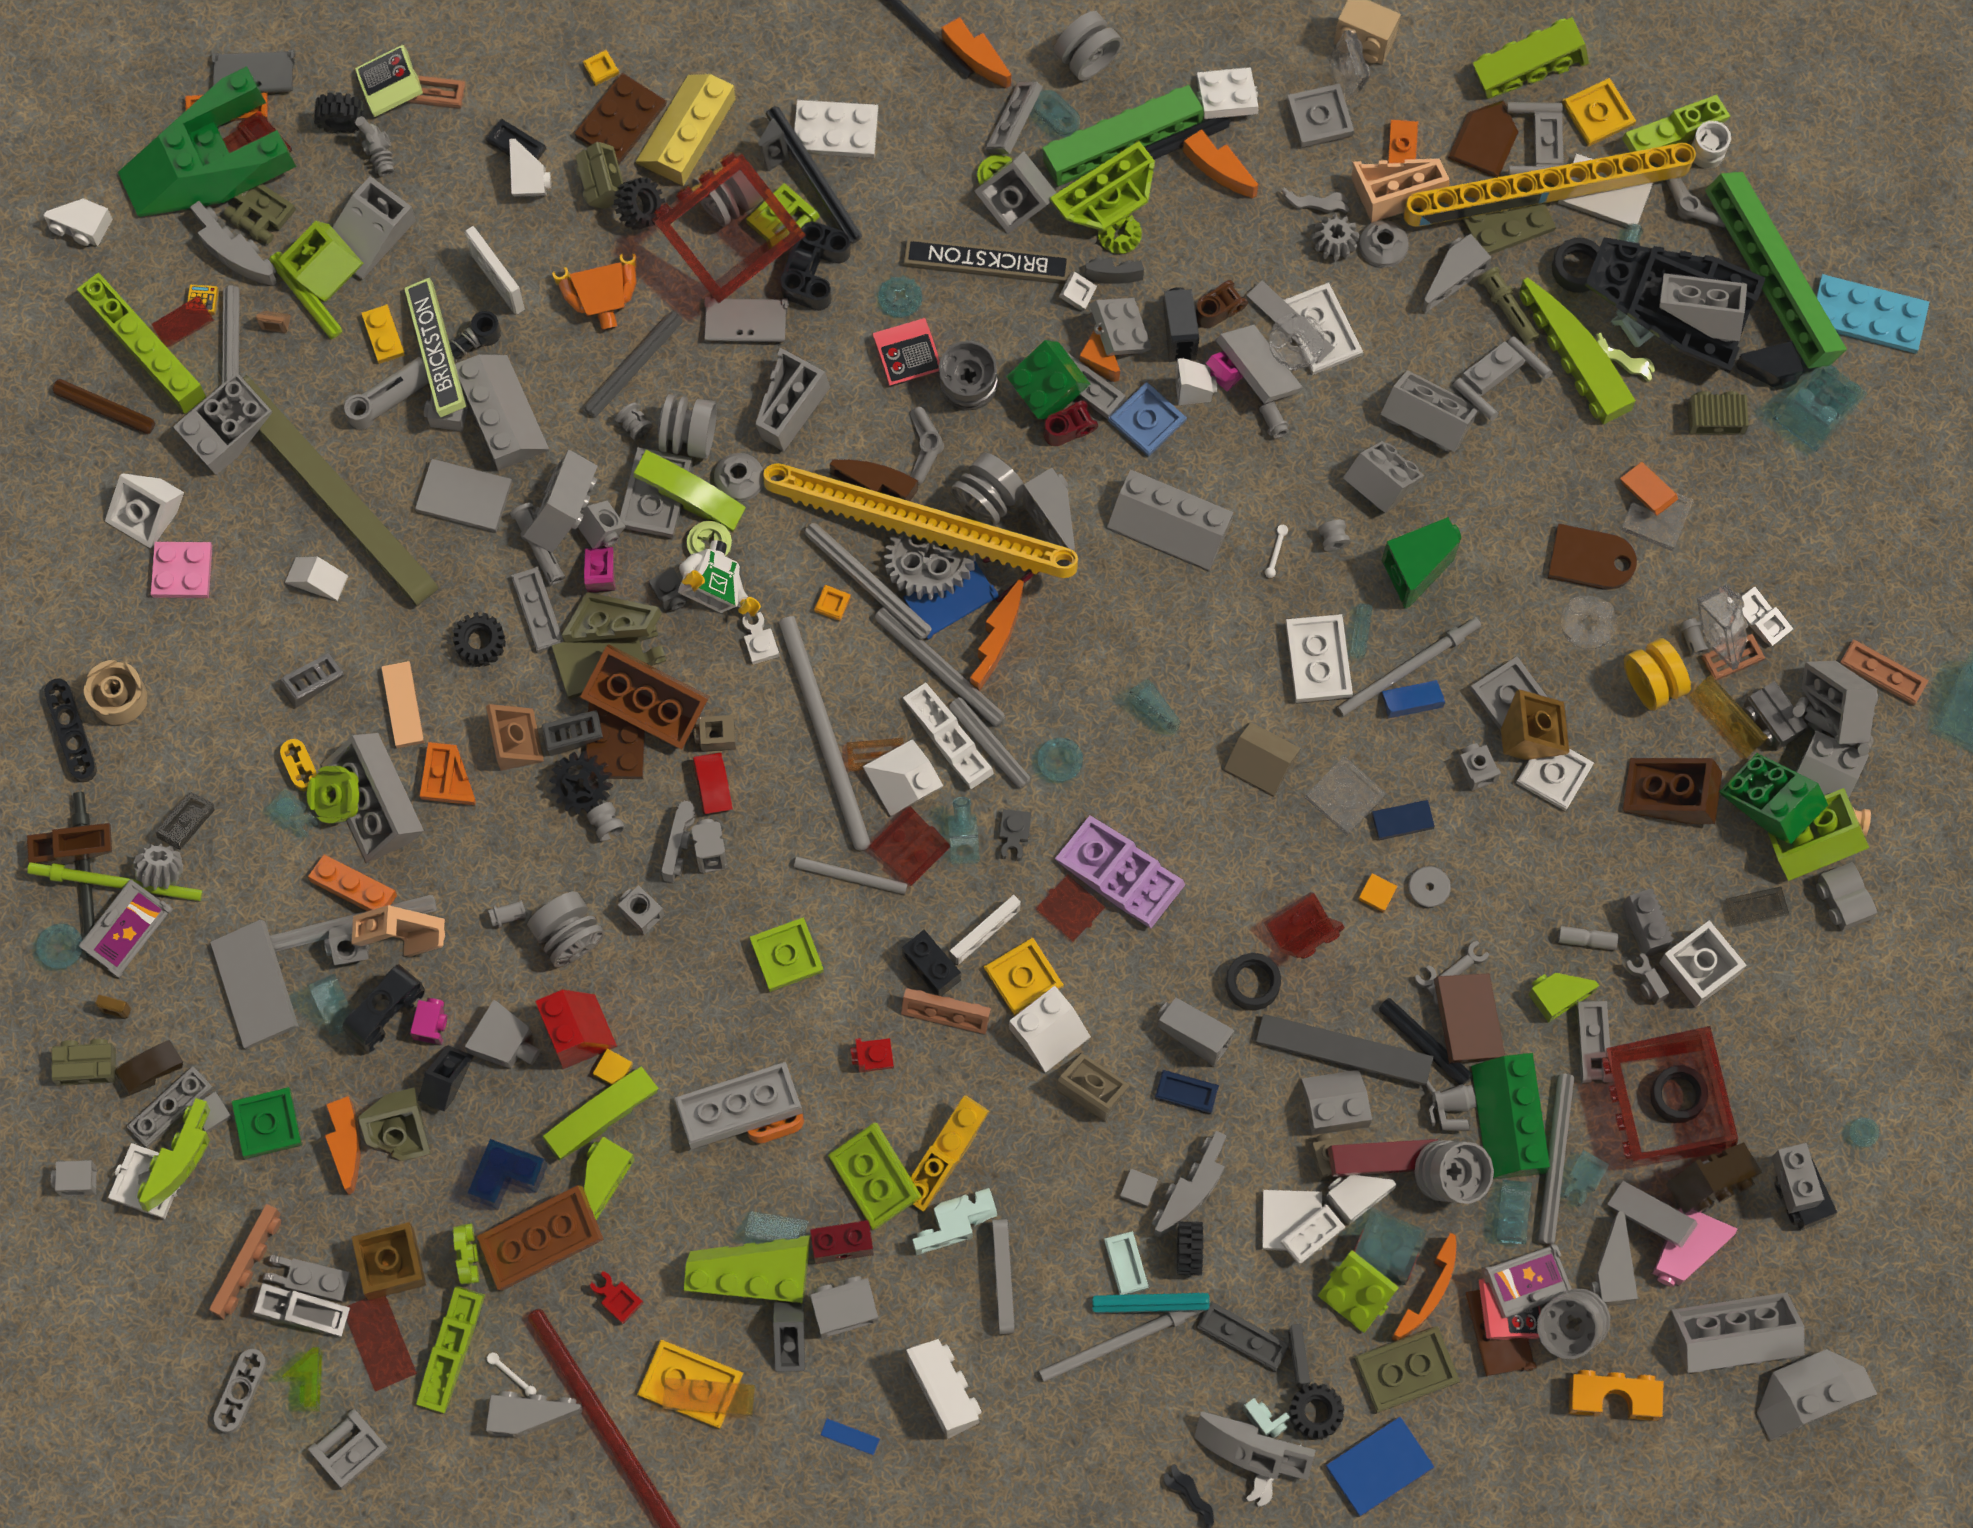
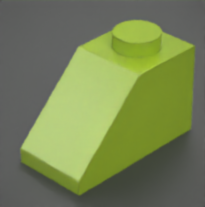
(1560, 993)

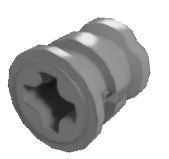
(633, 421)

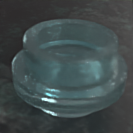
(1864, 1132)

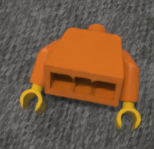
(600, 289)

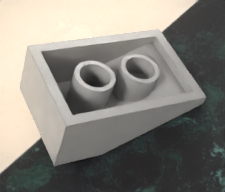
(1706, 304)
(1049, 507)
(1831, 764)

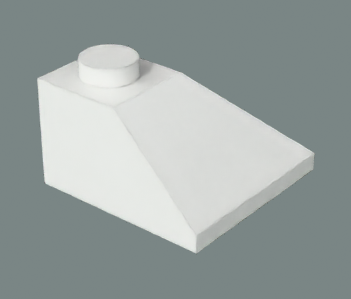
(143, 507)
(902, 777)

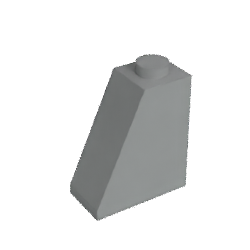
(1195, 1030)

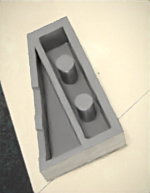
(563, 501)
(1843, 699)

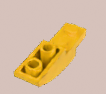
(948, 1150)

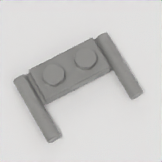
(1547, 134)
(1493, 370)
(1816, 722)

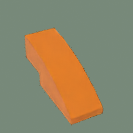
(976, 52)
(1220, 164)
(345, 1141)

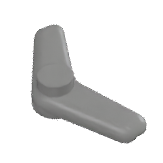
(1690, 206)
(930, 444)

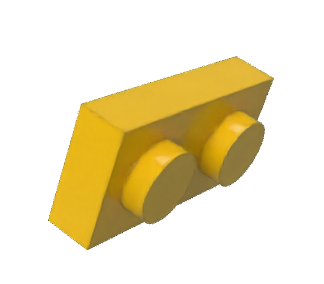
(383, 334)

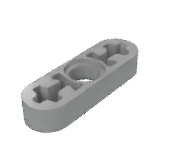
(256, 1373)

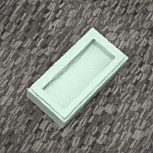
(1126, 1263)

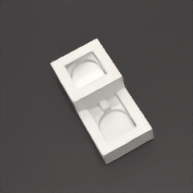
(1763, 619)

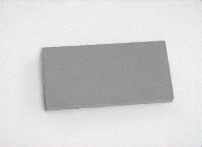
(254, 984)
(738, 1105)

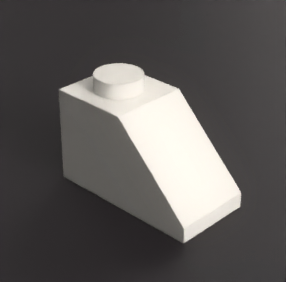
(527, 173)
(1194, 382)
(1357, 1195)

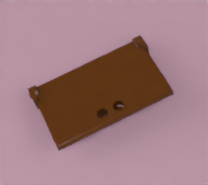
(1496, 1354)

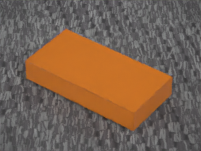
(1649, 488)

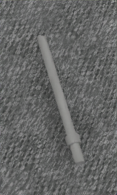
(1453, 637)
(1172, 1318)

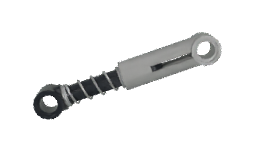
(414, 375)

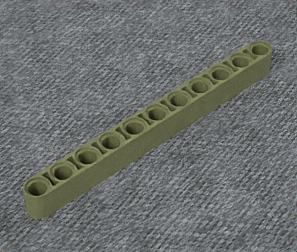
(344, 503)

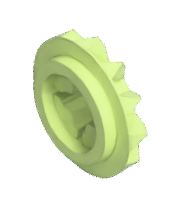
(704, 531)

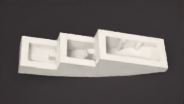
(948, 735)

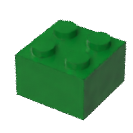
(1048, 379)

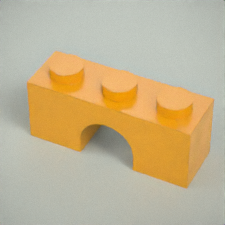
(1641, 1394)

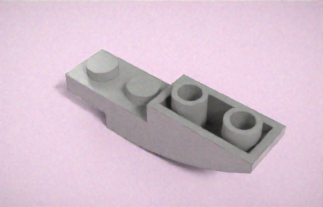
(230, 250)
(1189, 1196)
(1257, 1453)

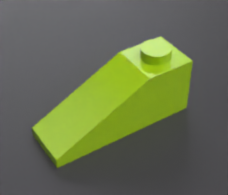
(604, 1172)

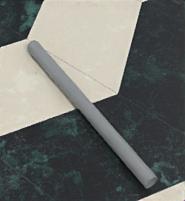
(824, 733)

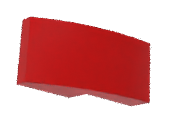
(712, 783)

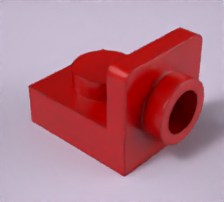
(872, 1055)

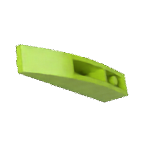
(142, 343)
(1580, 354)

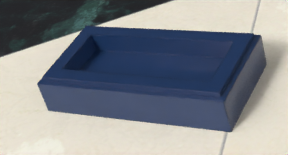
(1403, 820)
(1186, 1091)

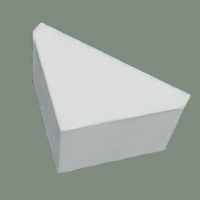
(317, 577)

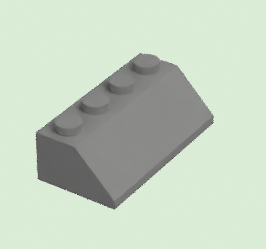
(500, 409)
(1170, 520)
(384, 810)
(1738, 1332)

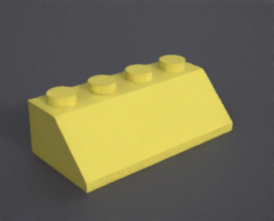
(687, 127)

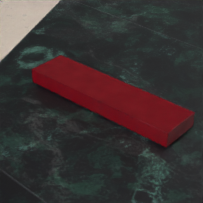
(1375, 1157)

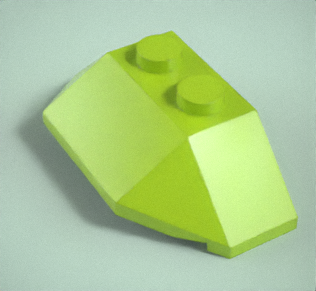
(1109, 190)

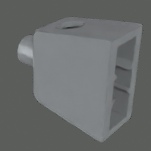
(502, 1038)

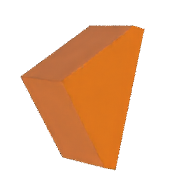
(1097, 360)

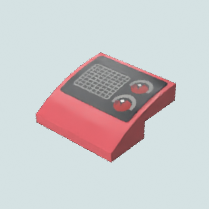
(907, 351)
(1515, 1326)

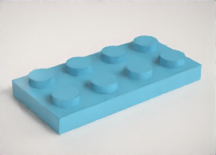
(1873, 313)

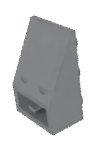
(373, 223)
(224, 423)

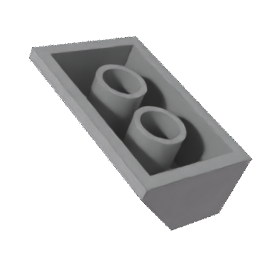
(1429, 411)

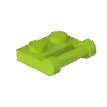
(767, 223)

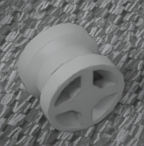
(1334, 535)

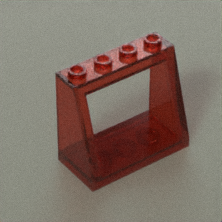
(755, 261)
(1679, 1043)

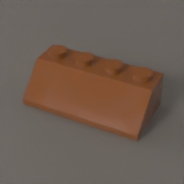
(644, 696)

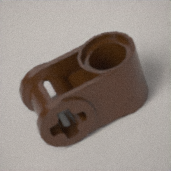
(1222, 301)

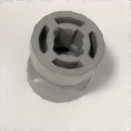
(605, 820)

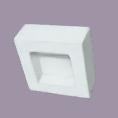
(1077, 291)

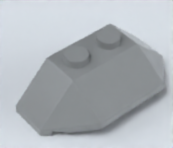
(1811, 1392)

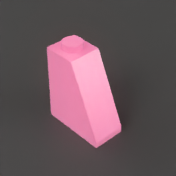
(1679, 1263)

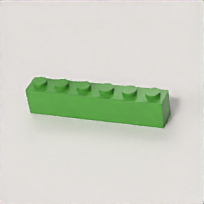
(1147, 123)

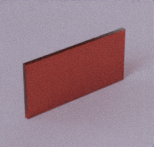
(380, 1342)

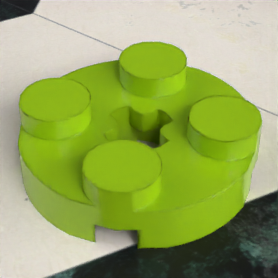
(346, 789)
(466, 1254)

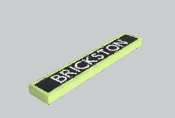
(435, 347)

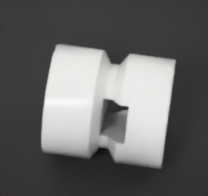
(1711, 144)

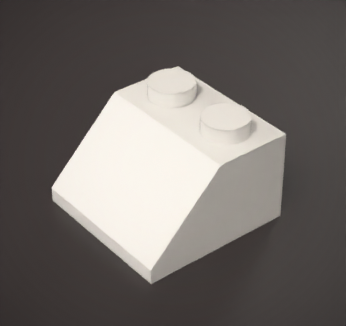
(1049, 1029)

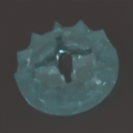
(900, 307)
(1054, 748)
(54, 935)

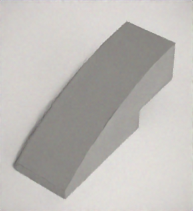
(299, 1310)

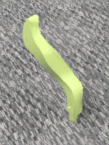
(1638, 366)

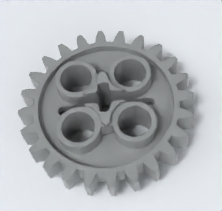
(929, 559)

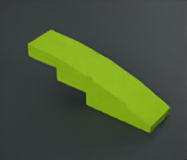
(689, 490)
(600, 1113)
(450, 1349)

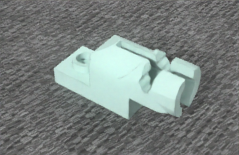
(954, 1221)

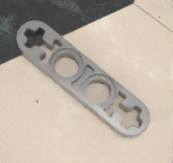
(1003, 1276)

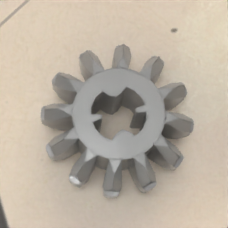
(1346, 237)
(158, 866)

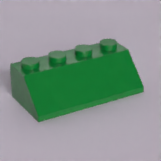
(1511, 1116)

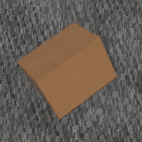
(514, 736)

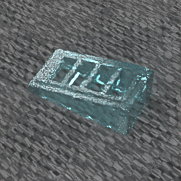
(1151, 703)

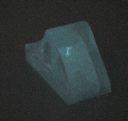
(331, 1003)

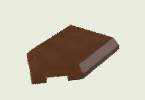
(1485, 139)

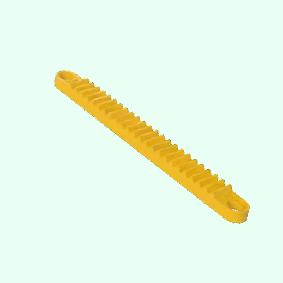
(920, 521)

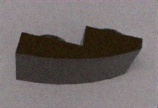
(148, 1066)

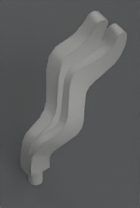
(1333, 202)

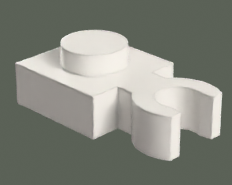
(760, 642)

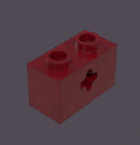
(842, 1242)

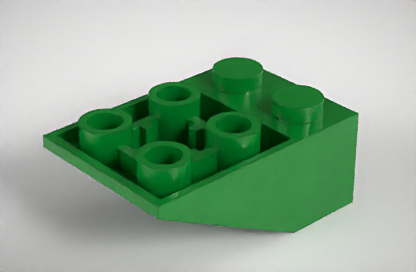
(1775, 797)

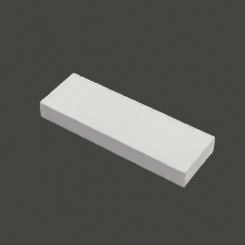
(985, 930)

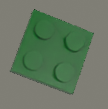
(267, 1123)

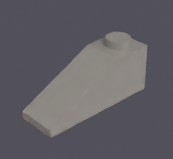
(1461, 265)
(1615, 1271)

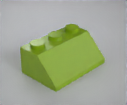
(1825, 841)

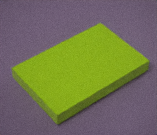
(874, 1176)

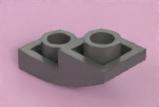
(1104, 271)

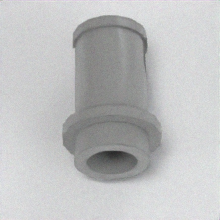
(1274, 420)
(1693, 636)
(507, 913)

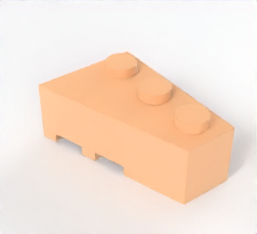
(1388, 186)

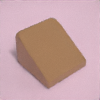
(273, 321)

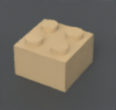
(1374, 27)

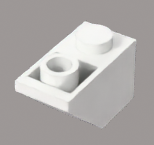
(81, 220)

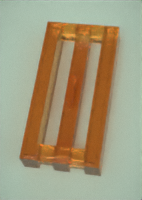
(873, 755)

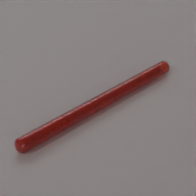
(602, 1420)

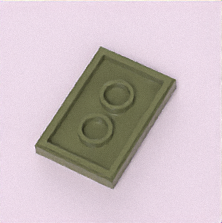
(1407, 1369)

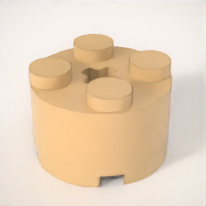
(124, 705)

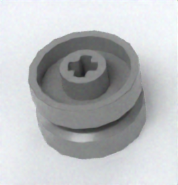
(1088, 45)

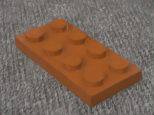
(540, 1238)

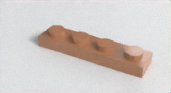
(241, 1273)

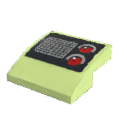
(389, 80)

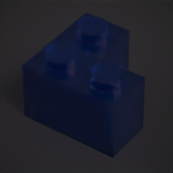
(502, 1166)

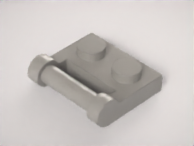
(352, 1457)

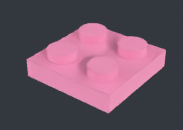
(181, 570)

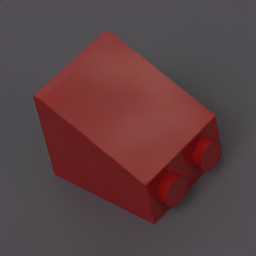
(575, 1026)

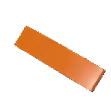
(1000, 627)

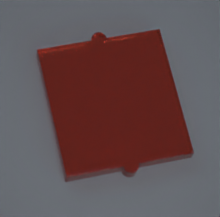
(1070, 908)

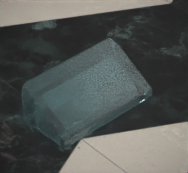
(768, 1227)

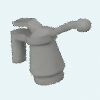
(1455, 1099)

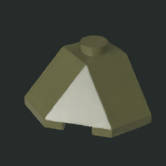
(396, 1125)

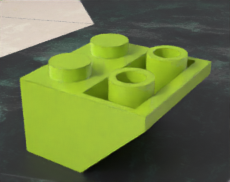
(321, 260)

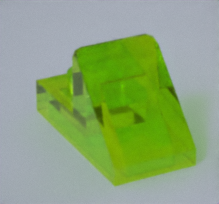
(309, 1370)

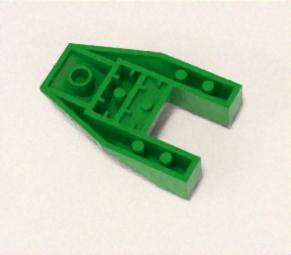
(192, 160)

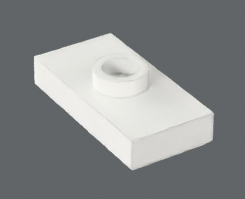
(1312, 1234)

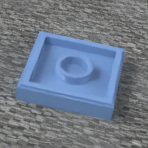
(1147, 419)

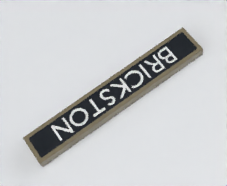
(987, 260)

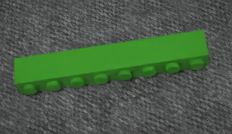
(1770, 258)

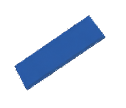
(850, 1436)

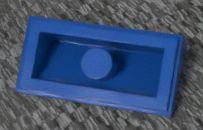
(1413, 699)

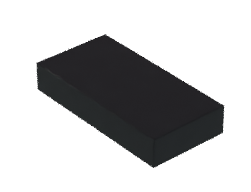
(504, 131)

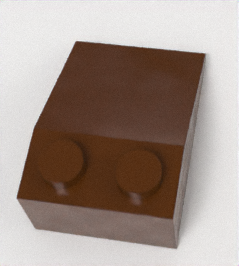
(1673, 789)

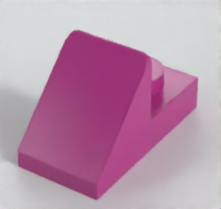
(1224, 370)
(599, 569)

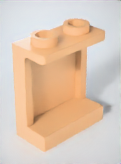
(418, 930)

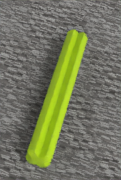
(308, 299)

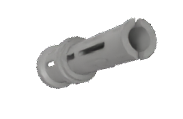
(524, 517)

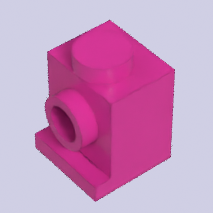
(428, 1021)

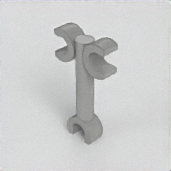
(1456, 969)

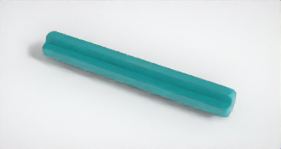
(1151, 1302)

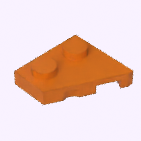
(445, 776)

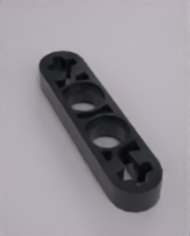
(71, 730)

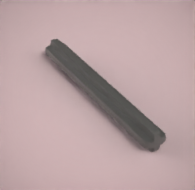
(633, 364)

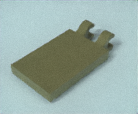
(579, 658)

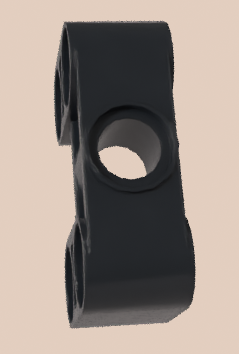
(804, 261)
(366, 1023)

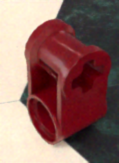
(1074, 422)

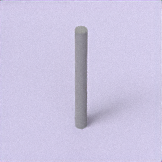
(850, 875)

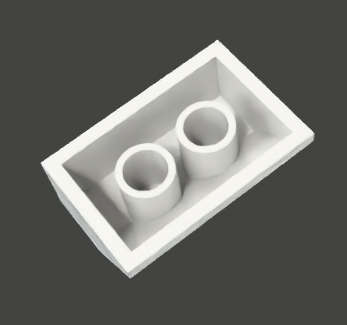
(943, 1387)

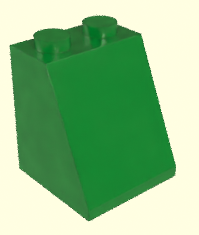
(1420, 558)

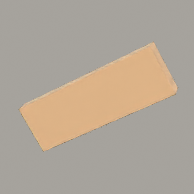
(403, 704)

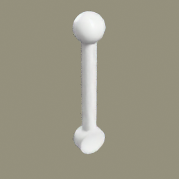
(1282, 531)
(493, 1359)

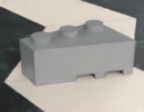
(790, 400)

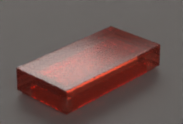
(183, 321)

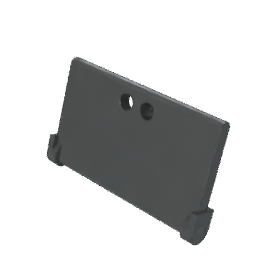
(269, 69)

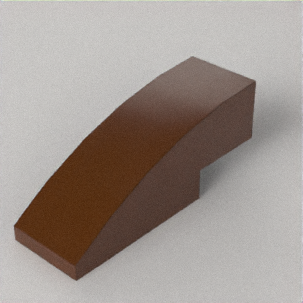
(875, 478)
(69, 844)

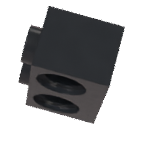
(931, 963)

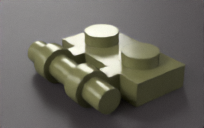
(265, 204)

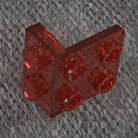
(1303, 927)

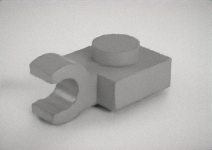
(1652, 985)

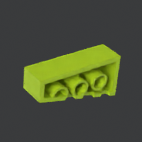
(1531, 58)
(754, 1270)

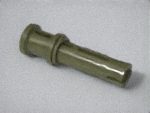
(1499, 293)

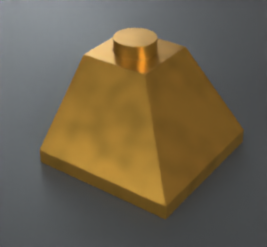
(1534, 727)

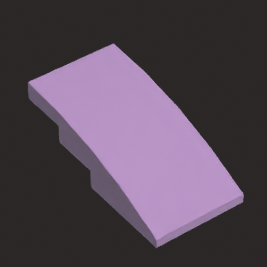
(1120, 871)

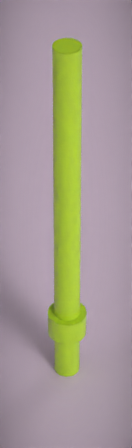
(58, 872)

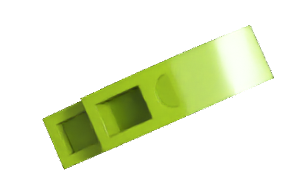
(1678, 127)
(173, 1167)

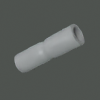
(1592, 938)

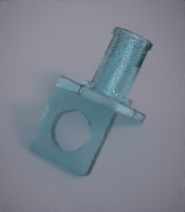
(963, 831)

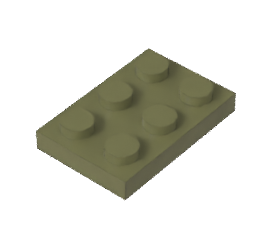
(1510, 227)

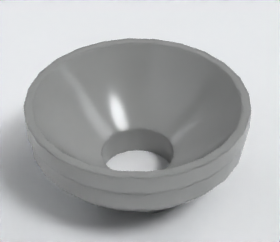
(1383, 254)
(743, 488)

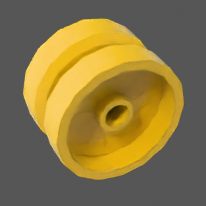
(1657, 674)

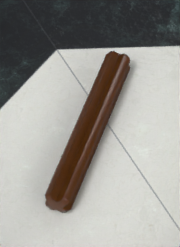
(103, 406)

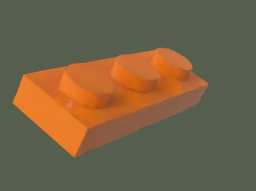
(351, 884)

